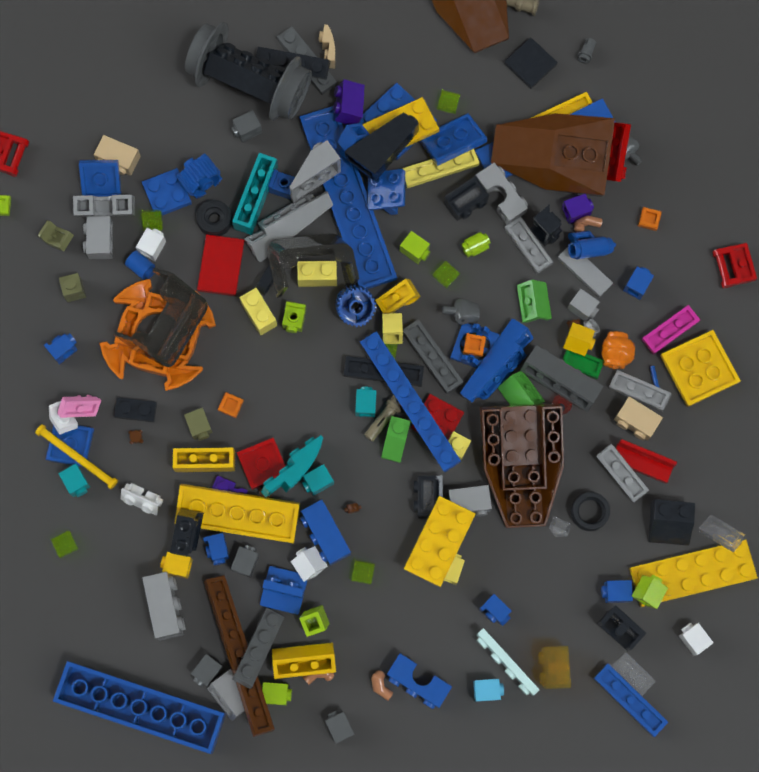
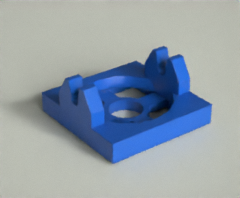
(468, 328)

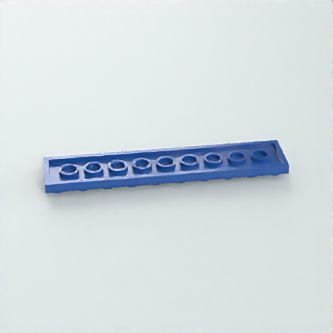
(350, 204)

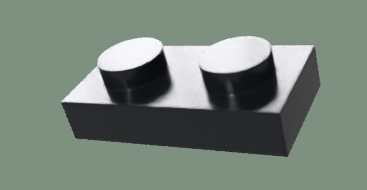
(135, 409)

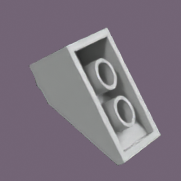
(317, 169)

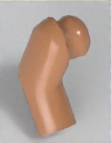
(585, 221)
(310, 678)
(378, 685)

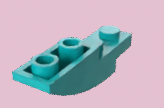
(298, 465)

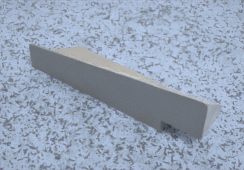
(287, 222)

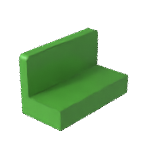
(534, 301)
(520, 391)

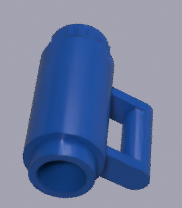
(589, 245)

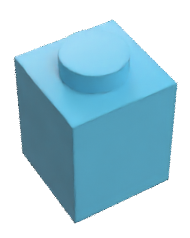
(488, 690)

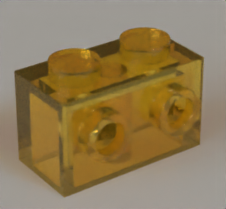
(555, 667)

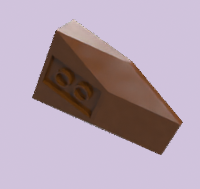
(476, 21)
(557, 151)
(523, 460)

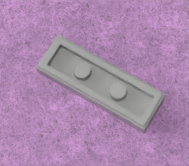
(528, 245)
(587, 273)
(640, 390)
(622, 473)

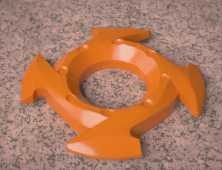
(142, 305)

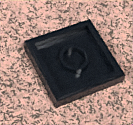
(530, 63)

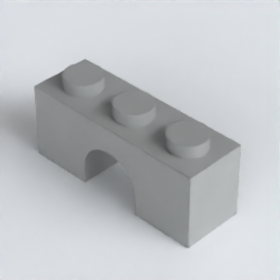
(494, 179)
(104, 206)

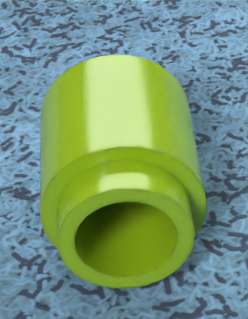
(476, 244)

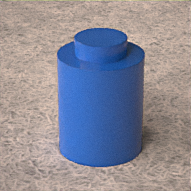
(140, 265)

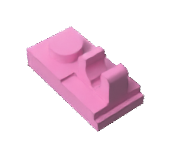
(79, 406)

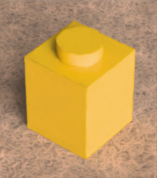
(579, 339)
(176, 565)

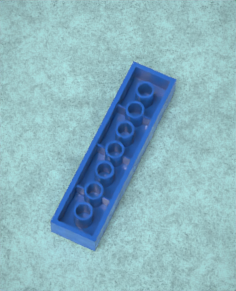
(139, 707)

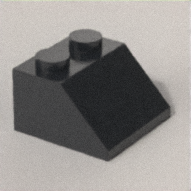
(671, 522)

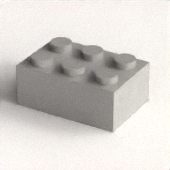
(164, 606)

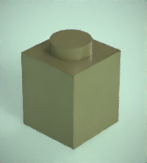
(72, 287)
(198, 424)

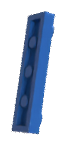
(630, 700)

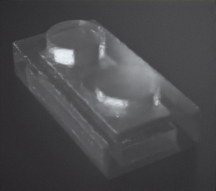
(722, 533)
(633, 673)

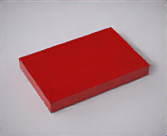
(221, 265)

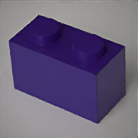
(349, 102)

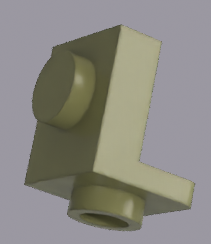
(55, 236)

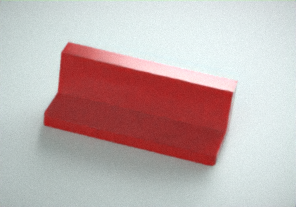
(646, 461)

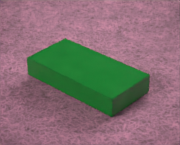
(586, 364)

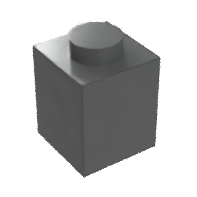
(246, 126)
(245, 561)
(206, 671)
(339, 726)

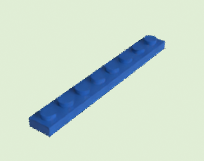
(410, 402)

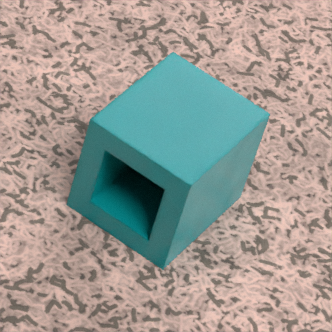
(365, 402)
(317, 480)
(74, 481)

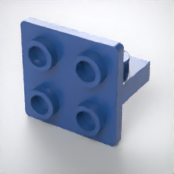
(387, 191)
(283, 590)

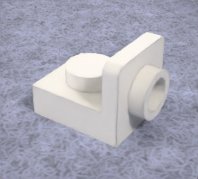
(61, 424)

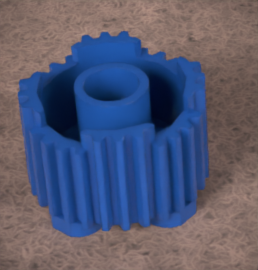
(199, 175)
(346, 299)

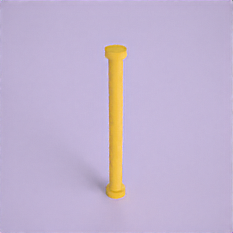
(111, 482)

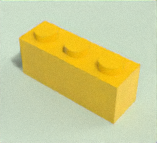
(204, 459)
(303, 660)

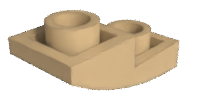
(328, 45)

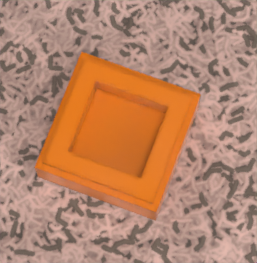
(649, 219)
(474, 345)
(230, 405)

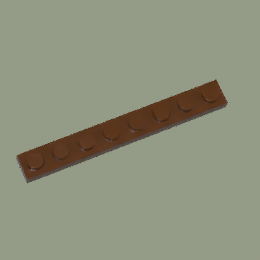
(235, 647)

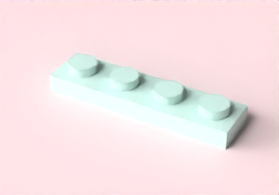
(512, 668)

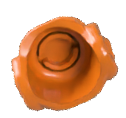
(617, 350)

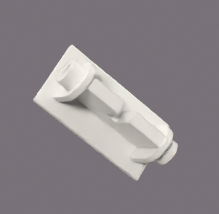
(132, 495)

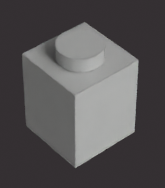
(584, 305)

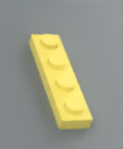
(429, 171)

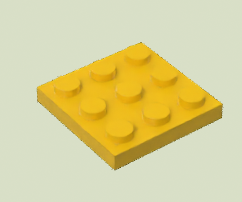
(700, 368)

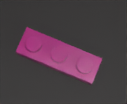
(670, 329)

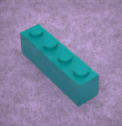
(254, 194)

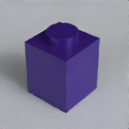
(577, 208)

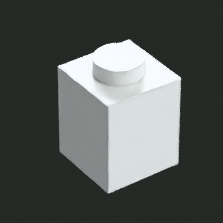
(151, 243)
(308, 563)
(695, 638)

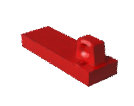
(619, 144)

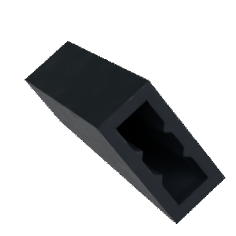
(381, 147)

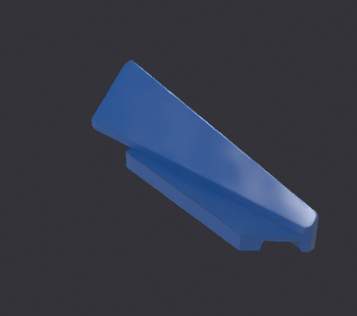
(499, 362)

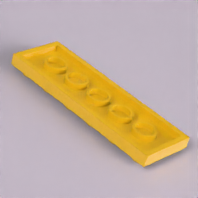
(241, 513)
(699, 571)

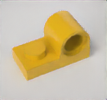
(400, 295)

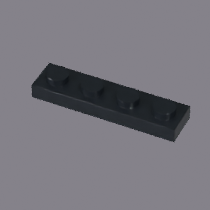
(281, 58)
(365, 369)

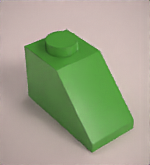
(395, 439)

